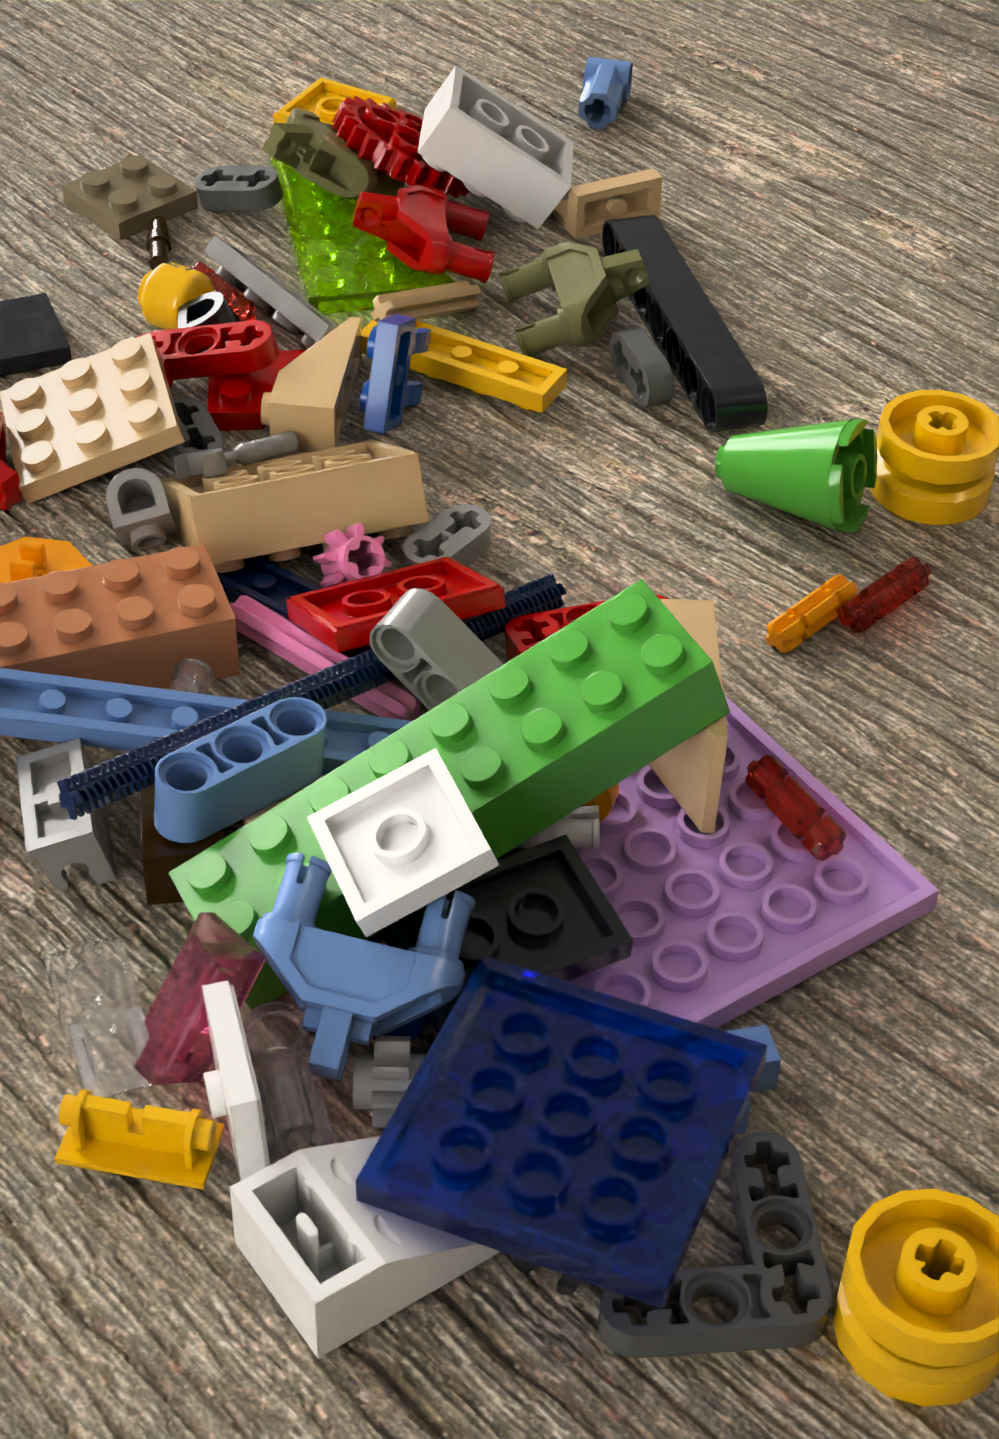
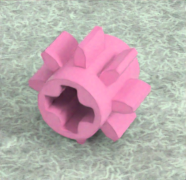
(353, 546)

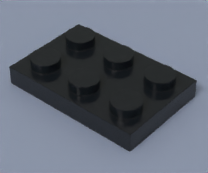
(531, 913)

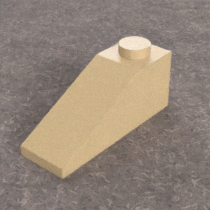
(316, 389)

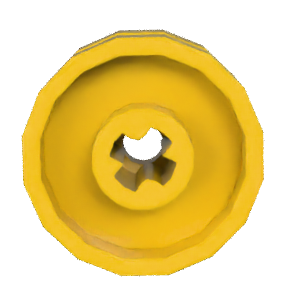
(936, 457)
(922, 1297)

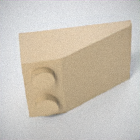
(696, 766)

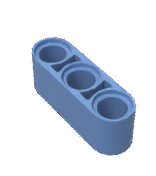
(239, 769)

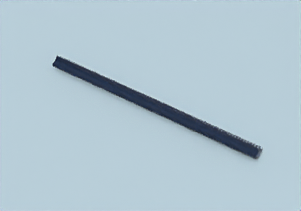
(326, 687)

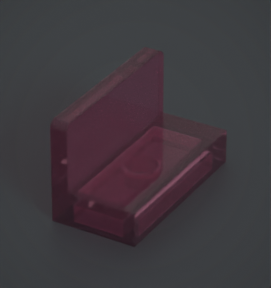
(177, 1021)

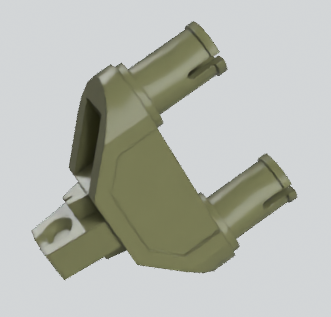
(324, 159)
(585, 289)

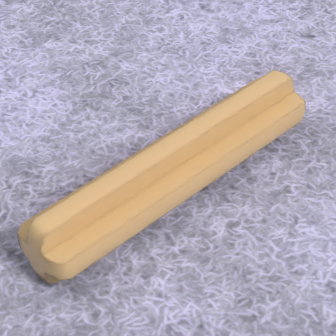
(428, 301)

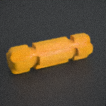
(810, 614)

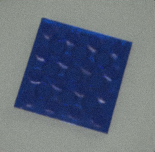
(566, 1129)

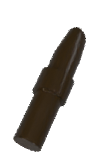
(158, 242)

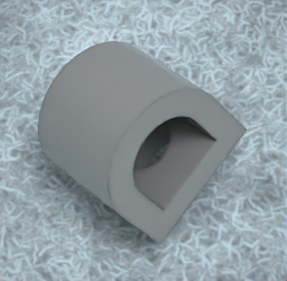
(139, 509)

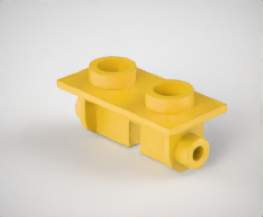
(138, 1142)

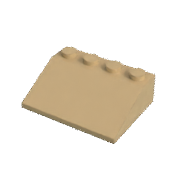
(297, 499)

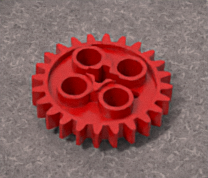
(392, 143)

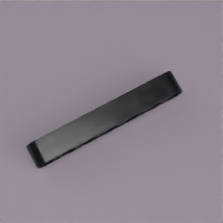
(689, 329)

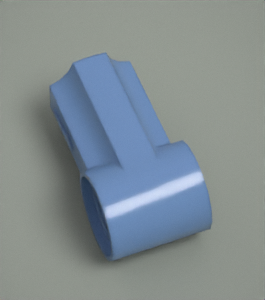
(604, 89)

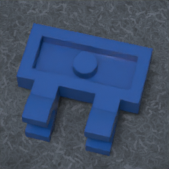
(387, 390)

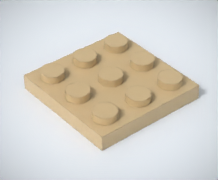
(90, 417)

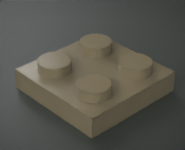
(129, 196)

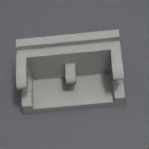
(49, 829)

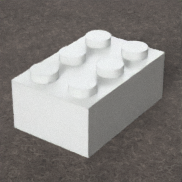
(496, 148)

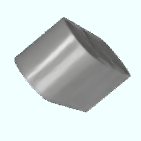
(430, 648)

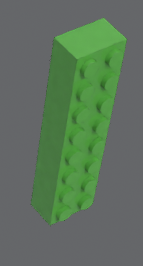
(516, 742)

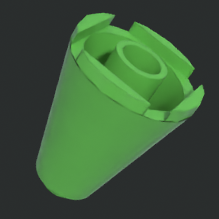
(805, 470)

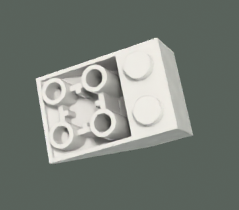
(334, 1258)

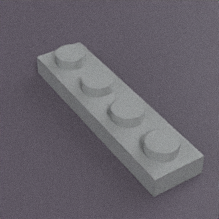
(268, 292)

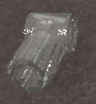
(288, 1091)

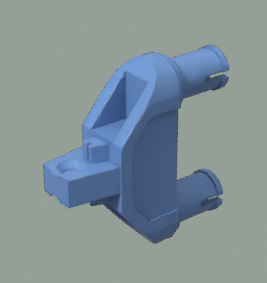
(353, 984)

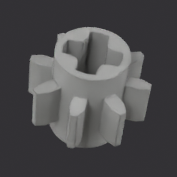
(384, 1076)

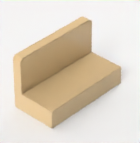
(609, 199)

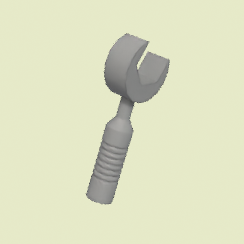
(213, 461)

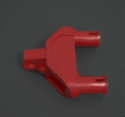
(418, 226)

